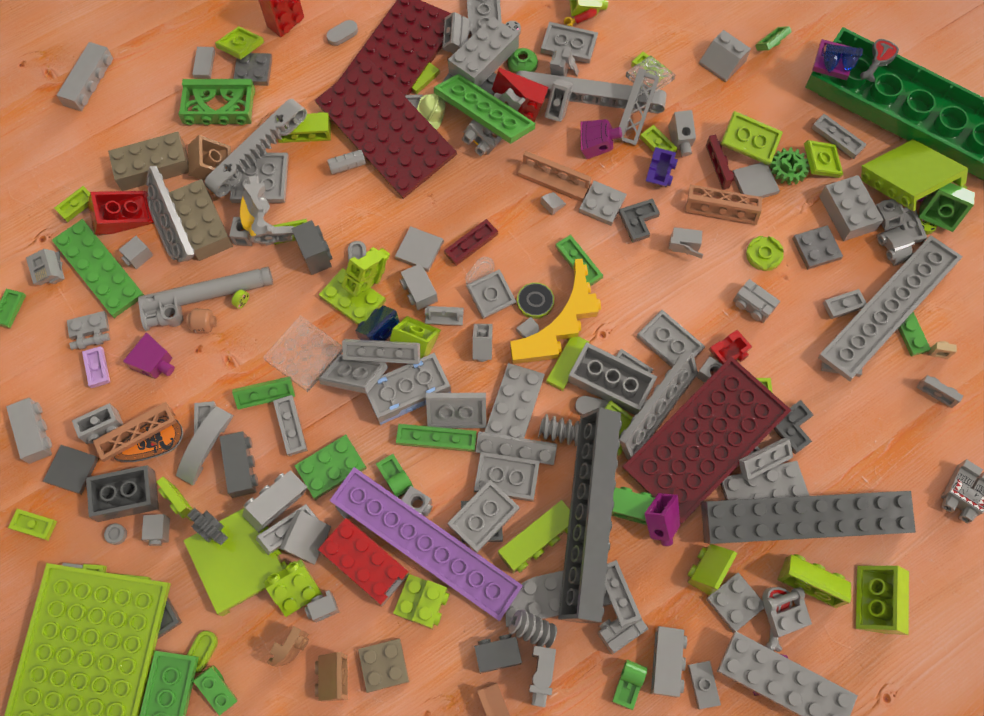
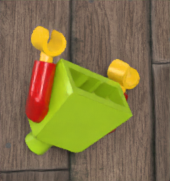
(584, 10)

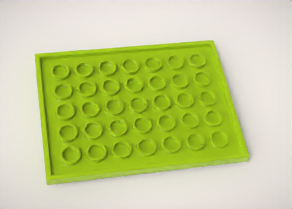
(88, 644)

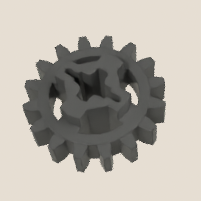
(207, 526)

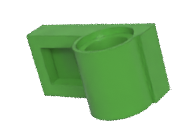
(394, 475)
(629, 684)
(215, 690)

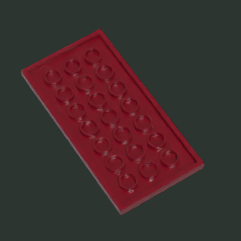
(404, 42)
(386, 127)
(707, 437)

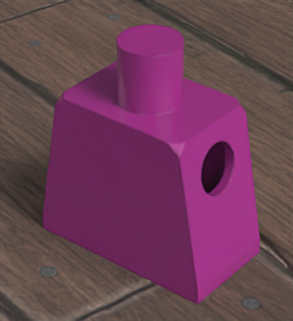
(149, 358)
(663, 518)

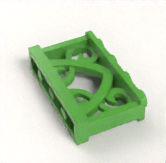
(225, 115)

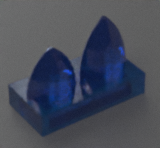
(833, 53)

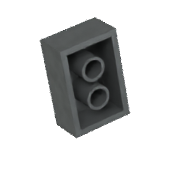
(122, 493)

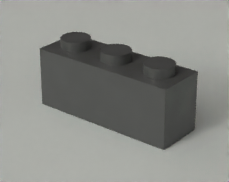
(238, 464)

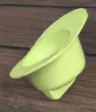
(432, 108)

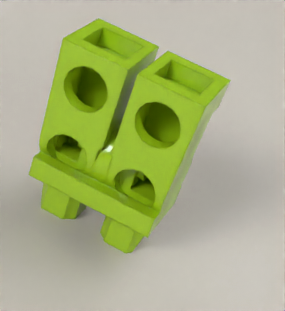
(366, 271)

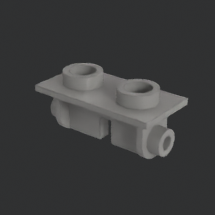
(444, 315)

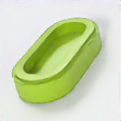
(203, 648)

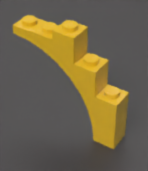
(544, 344)

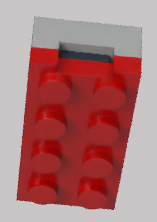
(364, 561)

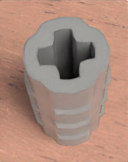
(346, 161)

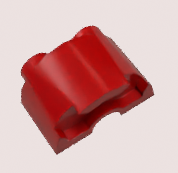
(733, 345)

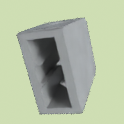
(682, 131)

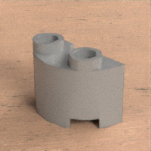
(898, 245)

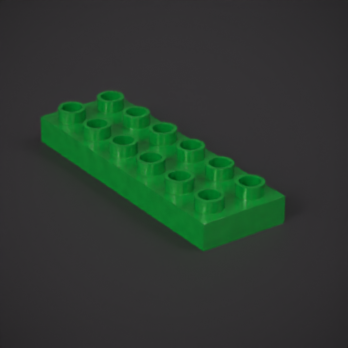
(910, 104)

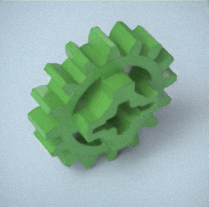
(790, 166)

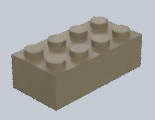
(132, 162)
(200, 220)

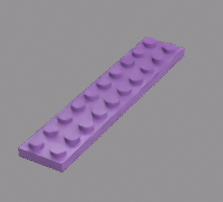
(426, 543)

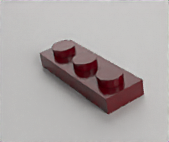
(719, 162)
(471, 242)

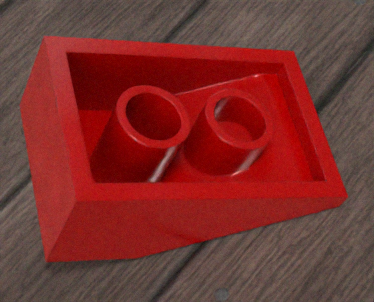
(531, 91)
(118, 211)

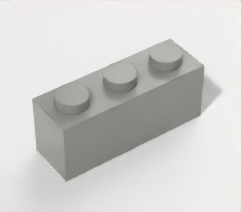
(29, 430)
(273, 500)
(668, 662)

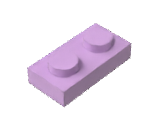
(96, 367)

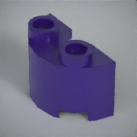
(661, 166)

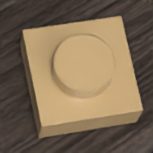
(943, 350)

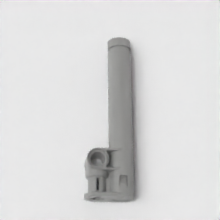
(158, 306)

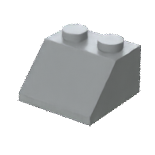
(725, 56)

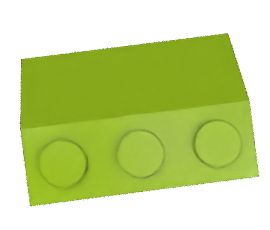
(815, 581)
(883, 599)

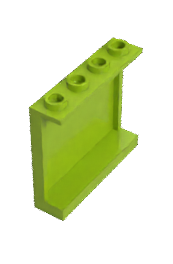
(912, 173)
(236, 567)

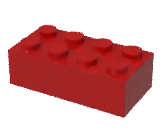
(281, 14)

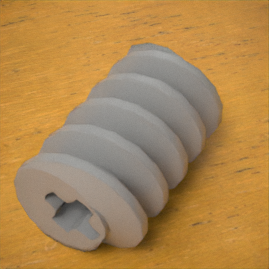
(559, 429)
(532, 628)

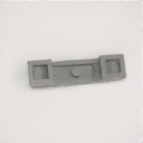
(202, 443)

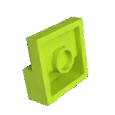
(292, 587)
(421, 601)

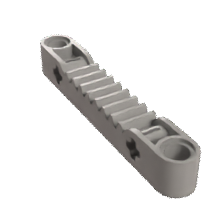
(221, 180)

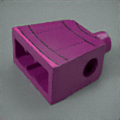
(598, 137)

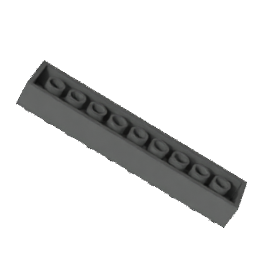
(590, 517)
(807, 517)

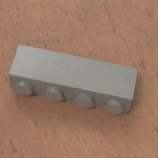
(85, 76)

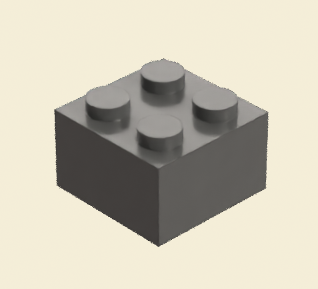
(313, 247)

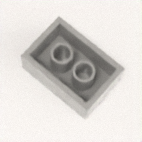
(851, 208)

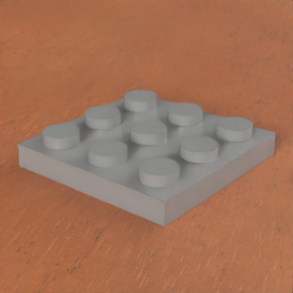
(271, 171)

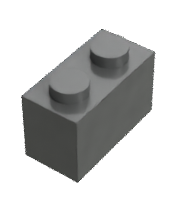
(497, 654)

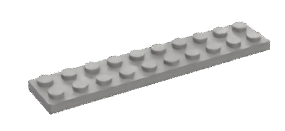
(889, 308)

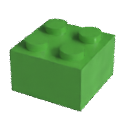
(947, 206)

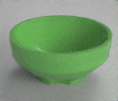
(529, 64)

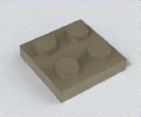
(383, 665)

